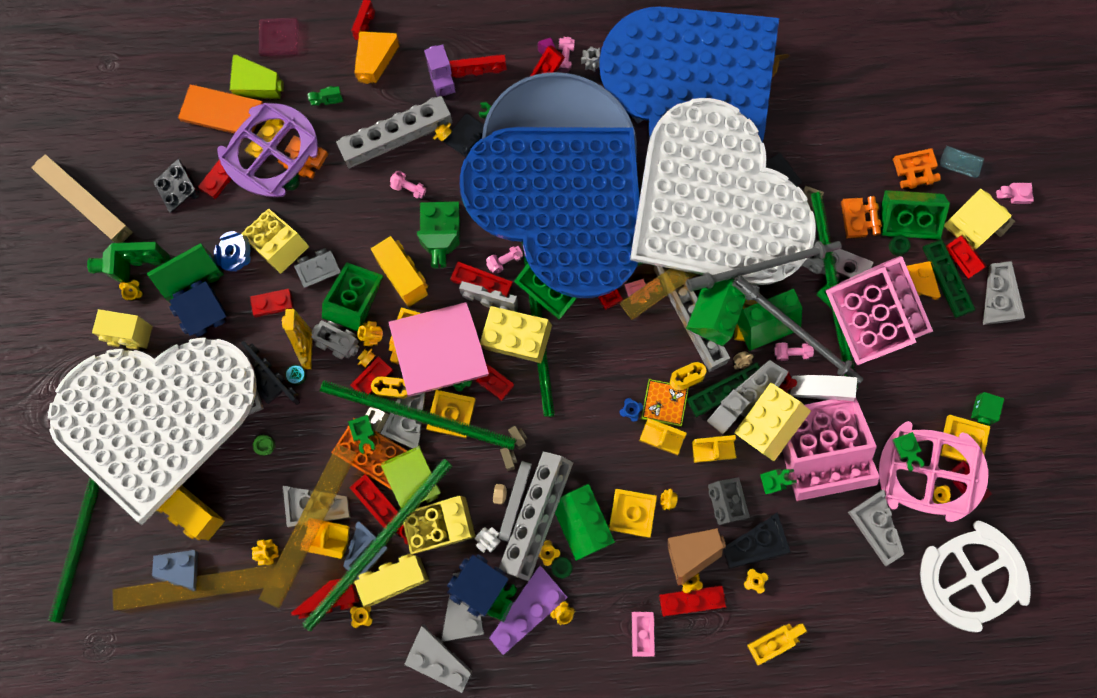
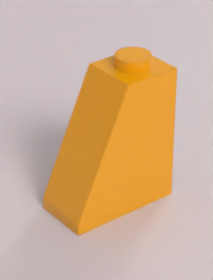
(374, 55)

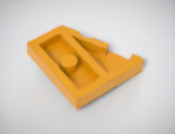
(924, 279)

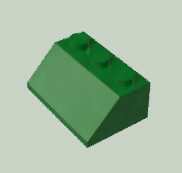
(913, 214)
(184, 271)
(550, 299)
(717, 312)
(761, 327)
(583, 523)

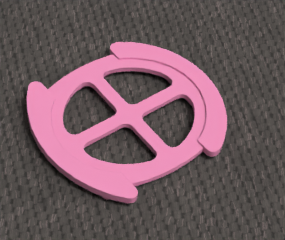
(975, 480)

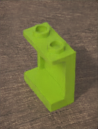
(407, 474)

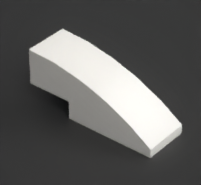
(825, 387)

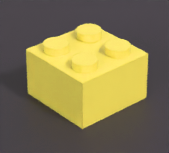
(122, 329)

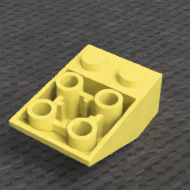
(978, 219)
(275, 240)
(439, 525)

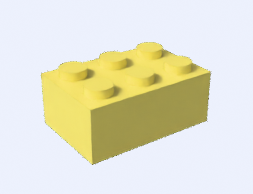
(516, 334)
(772, 421)
(391, 580)

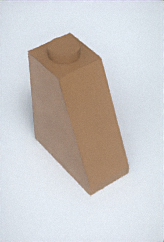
(694, 553)

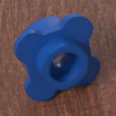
(637, 407)

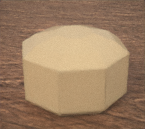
(500, 494)

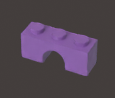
(439, 70)

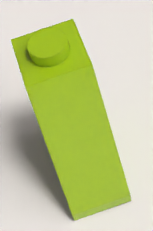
(254, 80)

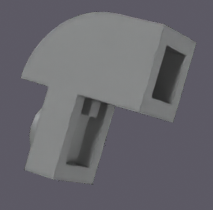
(728, 411)

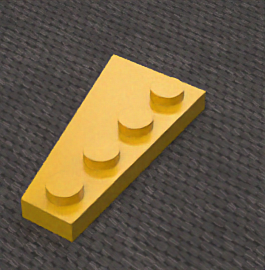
(299, 336)

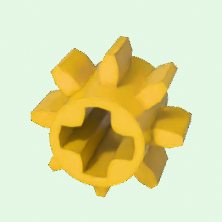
(370, 333)
(265, 552)

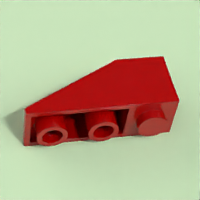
(345, 602)

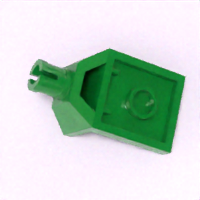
(439, 230)
(119, 256)

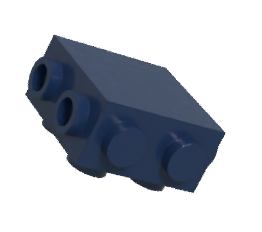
(198, 309)
(476, 585)

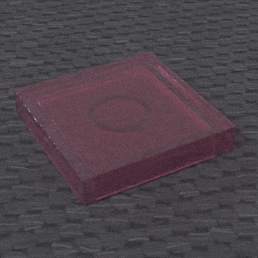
(278, 36)

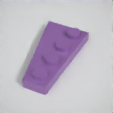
(530, 608)

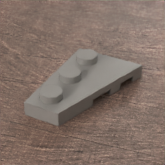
(403, 429)
(460, 622)
(436, 661)

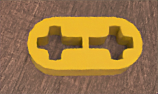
(686, 374)
(389, 392)

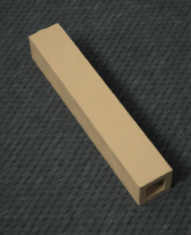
(81, 199)

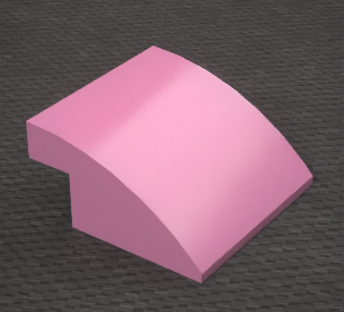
(879, 310)
(438, 349)
(831, 451)

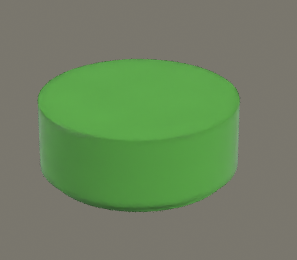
(263, 445)

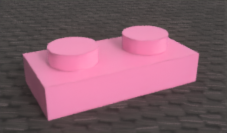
(642, 633)

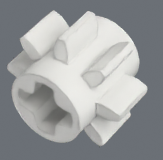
(487, 539)

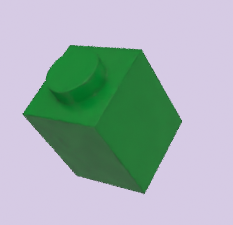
(987, 408)

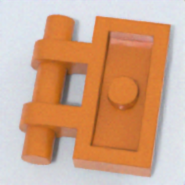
(293, 150)
(916, 162)
(854, 217)

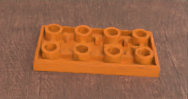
(216, 109)
(371, 461)

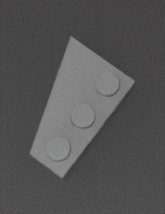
(1002, 295)
(495, 298)
(758, 382)
(297, 499)
(876, 525)

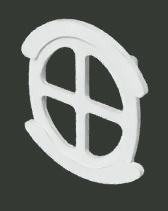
(1009, 557)

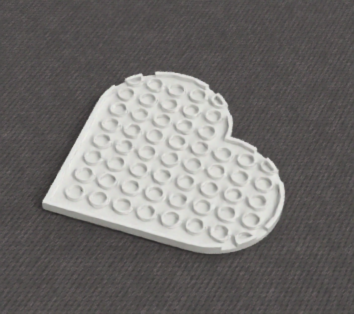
(714, 201)
(151, 421)

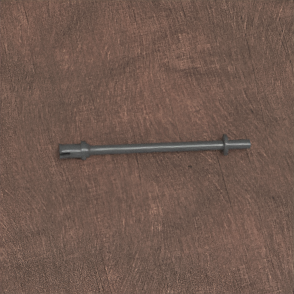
(708, 280)
(752, 293)

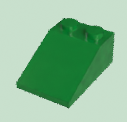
(351, 296)

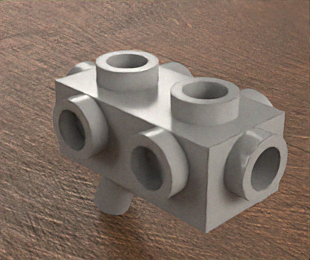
(341, 343)

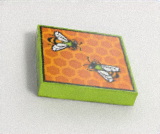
(664, 403)

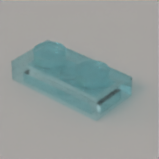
(961, 162)

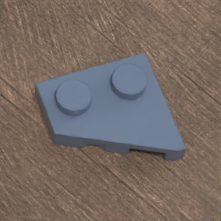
(361, 541)
(177, 568)

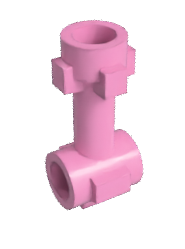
(566, 45)
(398, 181)
(495, 264)
(782, 351)

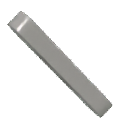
(515, 501)

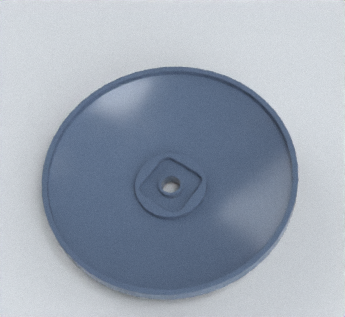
(556, 102)

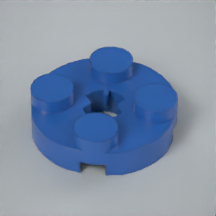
(241, 251)

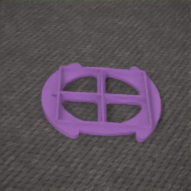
(245, 177)

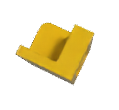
(662, 436)
(714, 449)
(331, 540)

